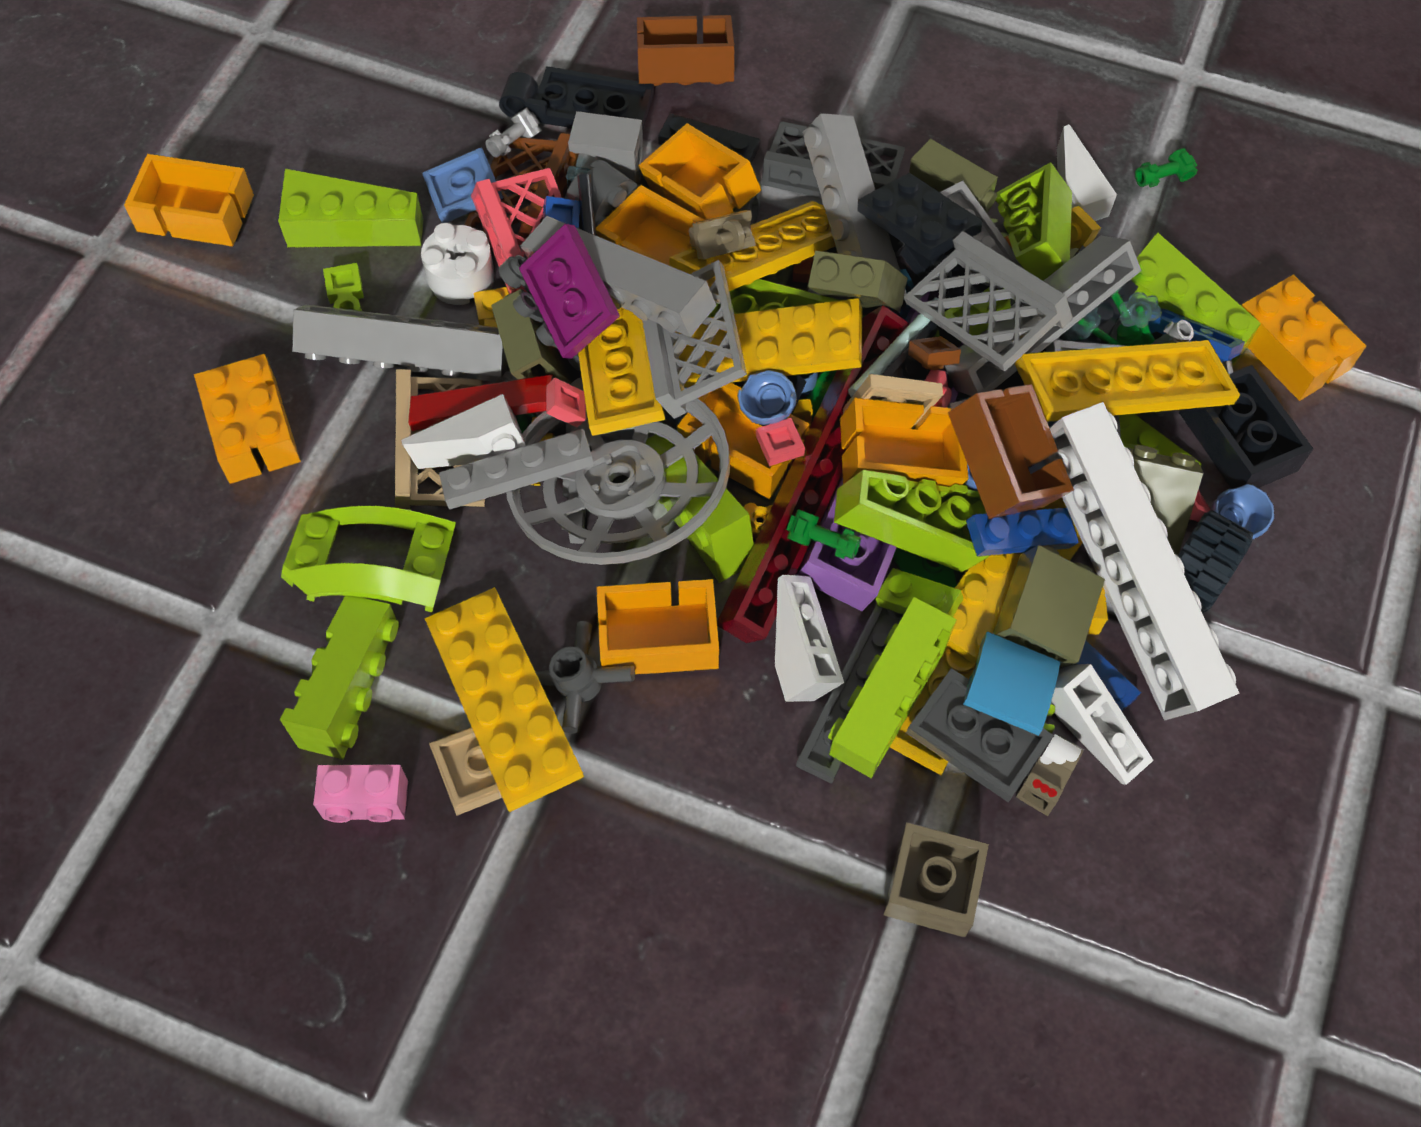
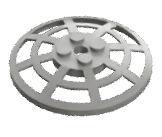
(632, 497)

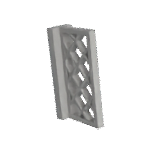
(1010, 281)
(664, 349)

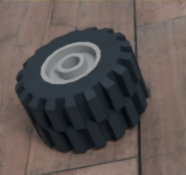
(1213, 555)

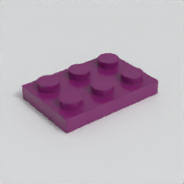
(568, 291)

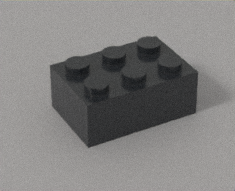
(1251, 439)

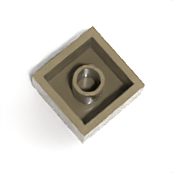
(936, 880)

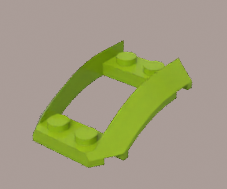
(416, 583)

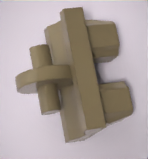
(722, 234)

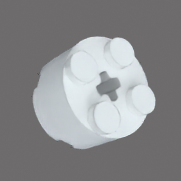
(457, 263)

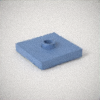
(454, 183)

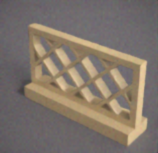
(405, 469)

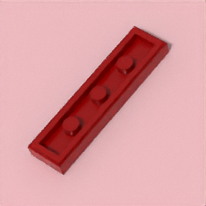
(522, 396)

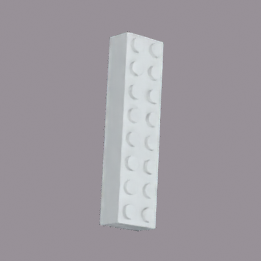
(1139, 567)

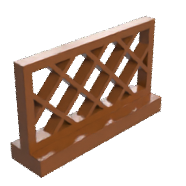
(558, 163)

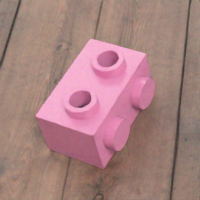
(361, 792)

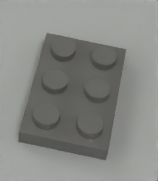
(975, 742)

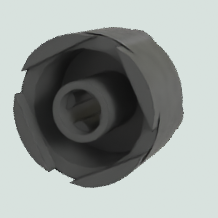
(608, 188)

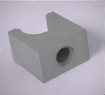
(608, 139)

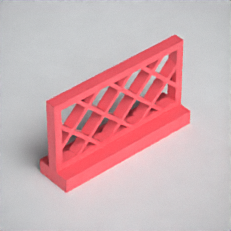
(494, 217)

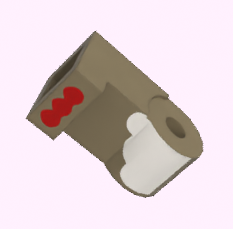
(1050, 775)

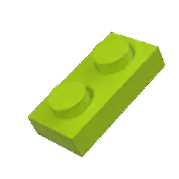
(902, 586)

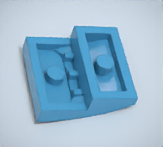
(1012, 683)

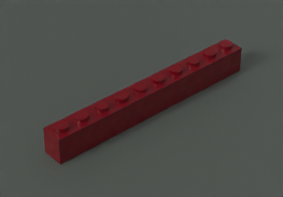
(807, 487)

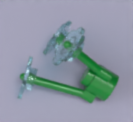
(1133, 318)

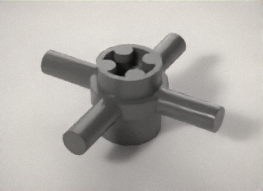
(579, 676)

